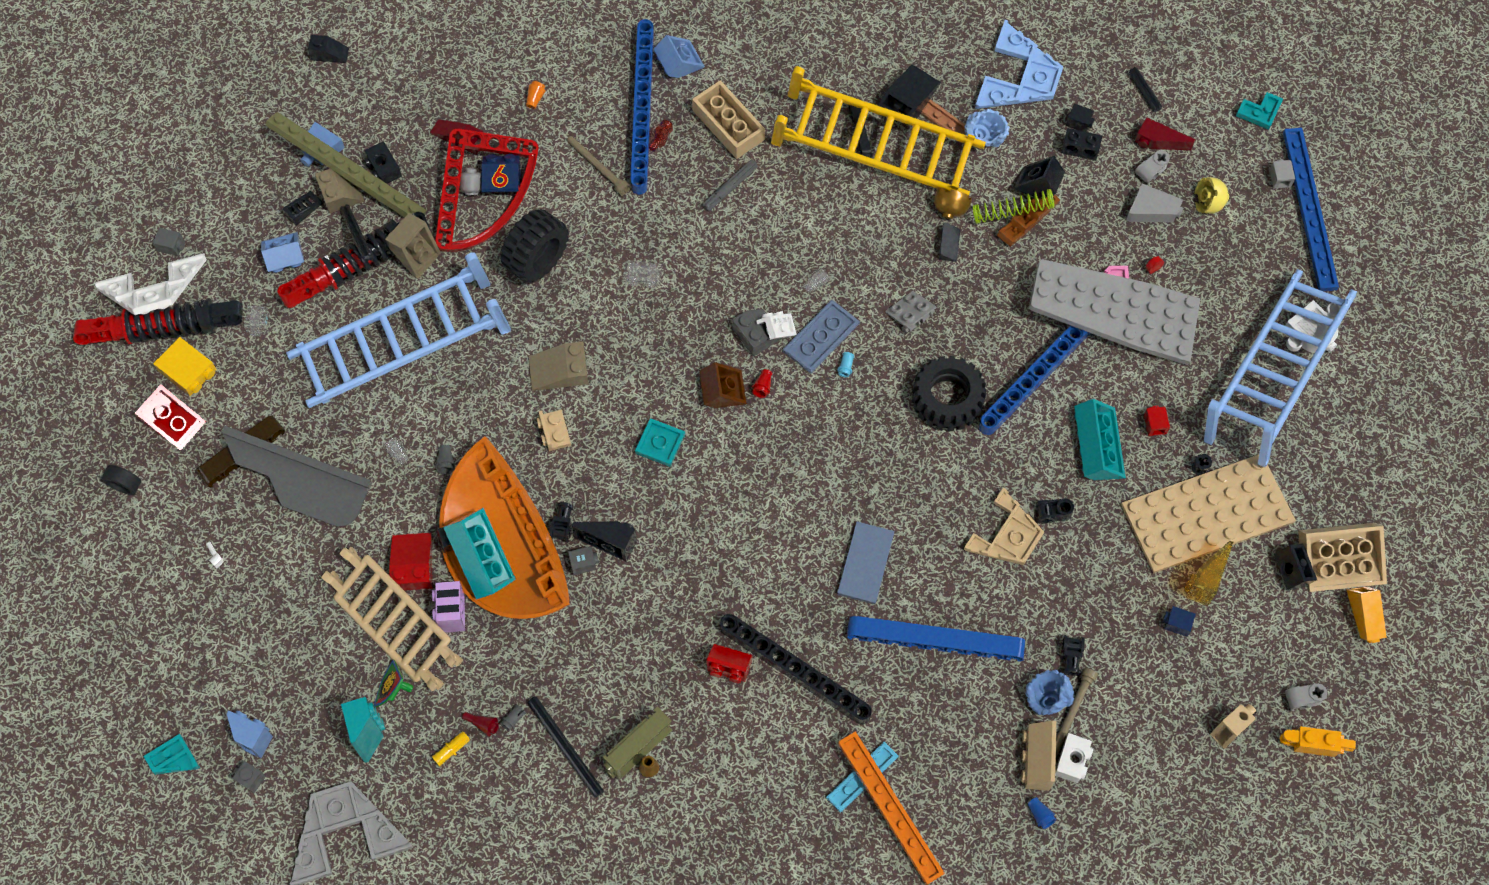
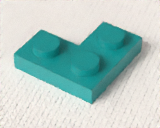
(1260, 114)

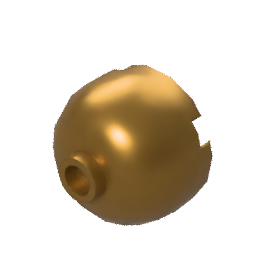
(951, 203)

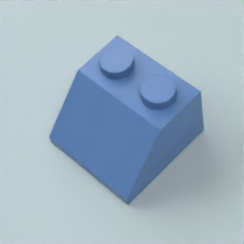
(678, 56)
(282, 252)

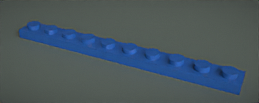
(1311, 210)

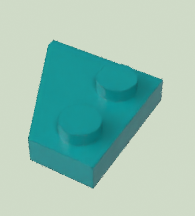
(171, 757)

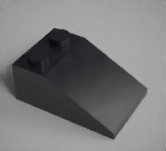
(608, 536)

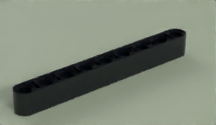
(800, 677)

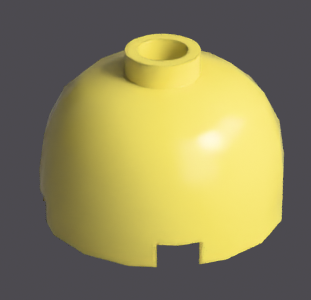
(1213, 193)

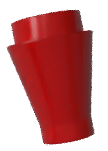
(762, 385)

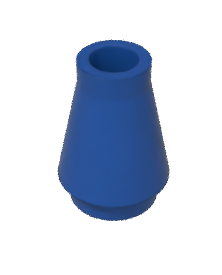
(1041, 813)

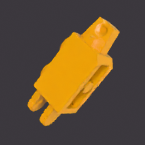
(1317, 741)

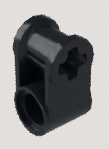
(1050, 511)

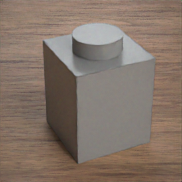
(1282, 174)

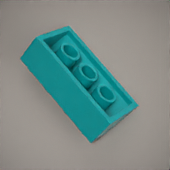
(1099, 441)
(479, 553)
(363, 726)

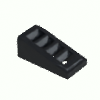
(301, 215)

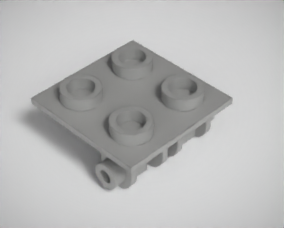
(911, 311)

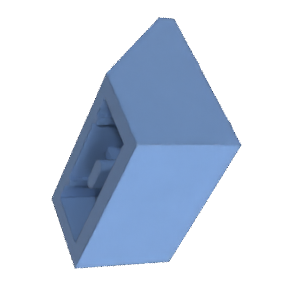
(248, 734)

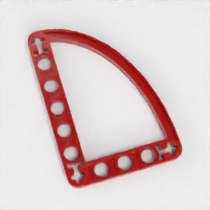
(455, 181)

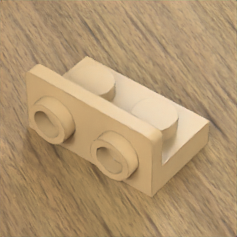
(554, 430)

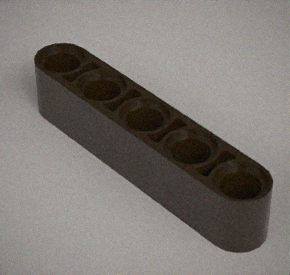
(222, 463)

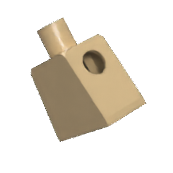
(1234, 725)

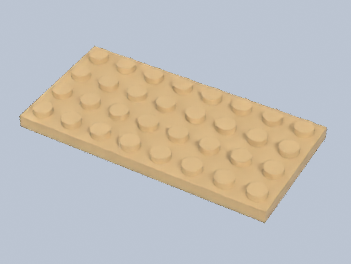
(1207, 513)

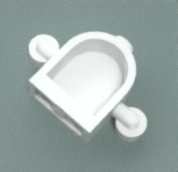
(1312, 328)

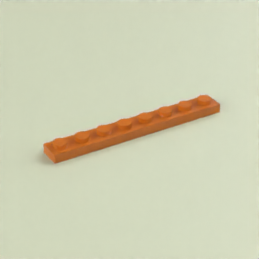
(891, 808)

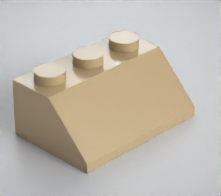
(1039, 755)

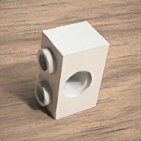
(1074, 746)

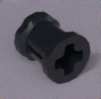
(1200, 459)

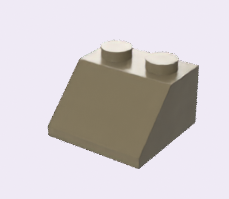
(337, 190)

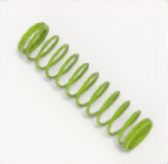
(976, 211)

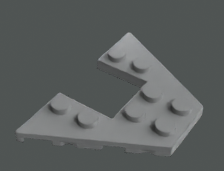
(335, 810)

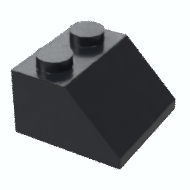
(1040, 176)

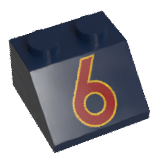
(501, 173)

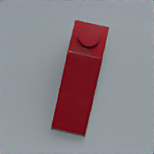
(443, 128)
(1160, 137)

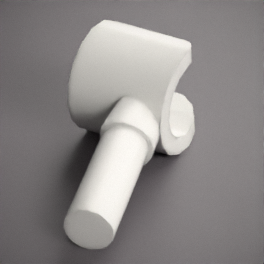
(216, 560)

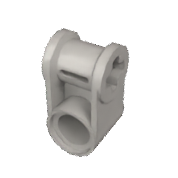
(1153, 166)
(1303, 697)

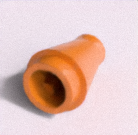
(535, 93)

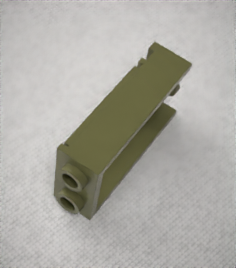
(637, 744)

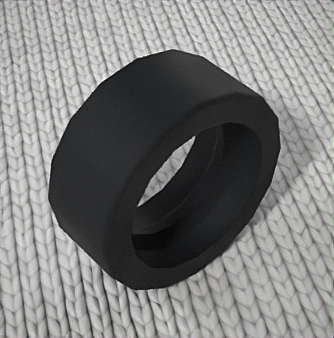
(121, 479)

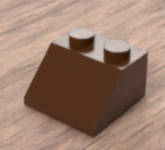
(722, 386)

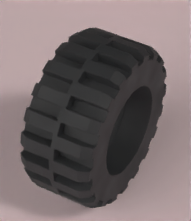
(534, 245)
(952, 371)

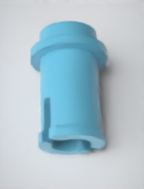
(846, 364)

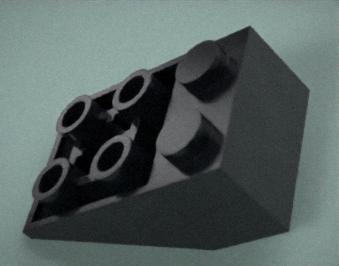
(910, 92)

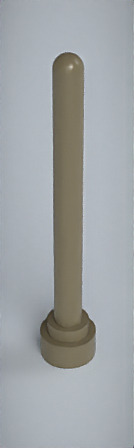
(620, 185)
(1087, 677)

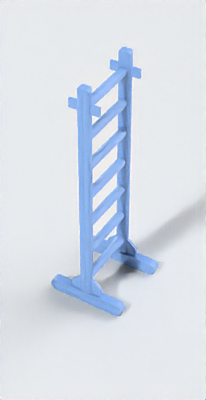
(472, 272)
(1271, 430)

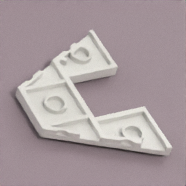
(155, 296)

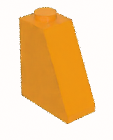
(1368, 613)

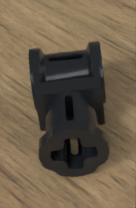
(561, 524)
(1072, 653)

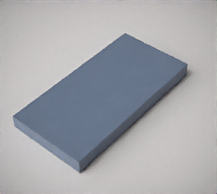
(821, 336)
(865, 563)

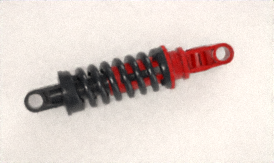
(334, 270)
(160, 323)

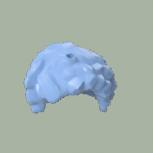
(987, 127)

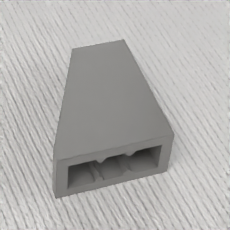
(1154, 206)

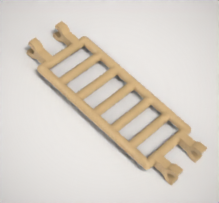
(441, 649)

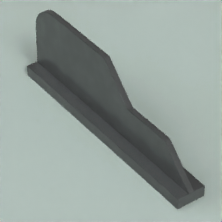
(301, 481)

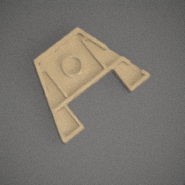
(1016, 537)

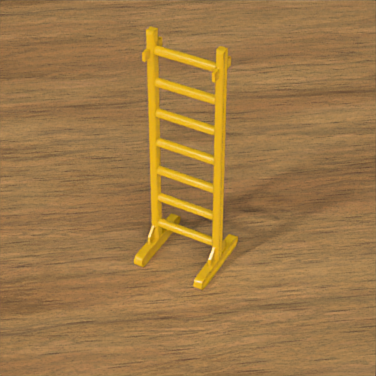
(799, 84)

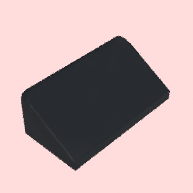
(949, 243)

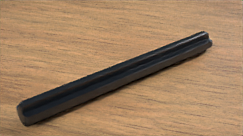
(356, 233)
(565, 747)

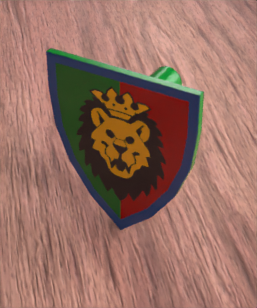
(391, 685)

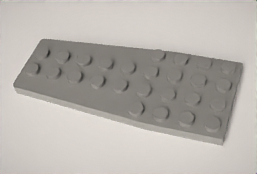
(1118, 309)

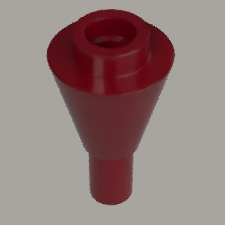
(486, 724)

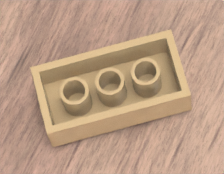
(728, 119)

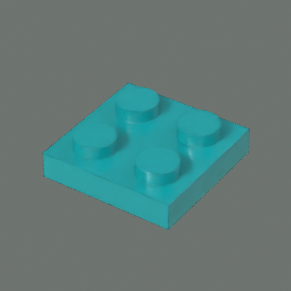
(660, 442)

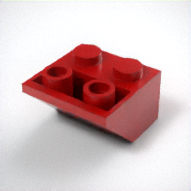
(728, 663)

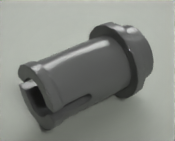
(512, 718)

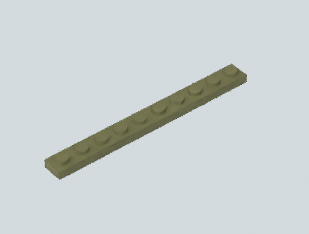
(342, 165)

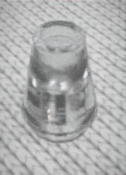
(816, 280)
(397, 451)

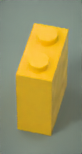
(185, 366)

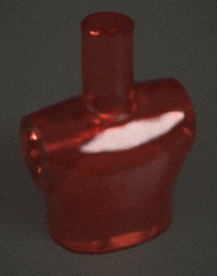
(661, 135)

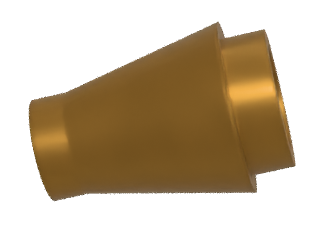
(649, 771)

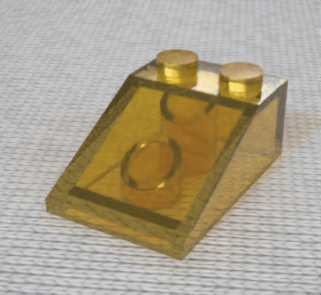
(1205, 583)

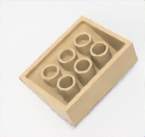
(1346, 556)

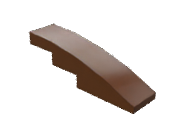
(1025, 222)

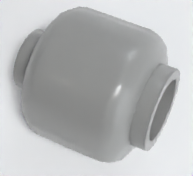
(471, 181)

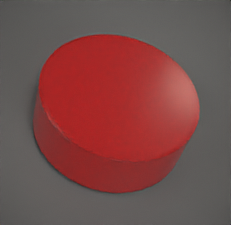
(1154, 264)

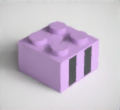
(449, 606)

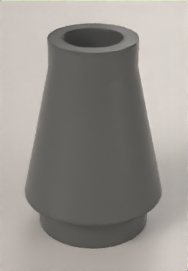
(445, 461)

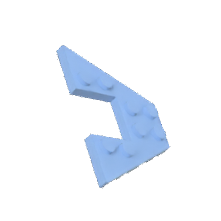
(1038, 80)

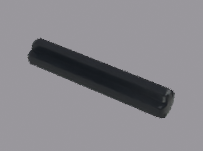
(1145, 89)

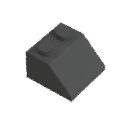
(752, 334)

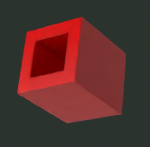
(1156, 421)

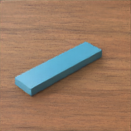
(852, 785)

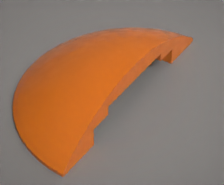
(489, 483)

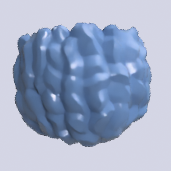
(1049, 692)

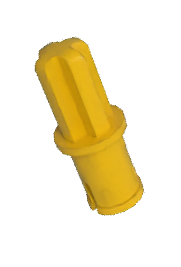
(451, 748)

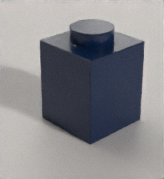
(1179, 621)

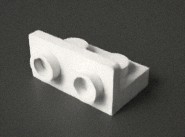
(778, 325)

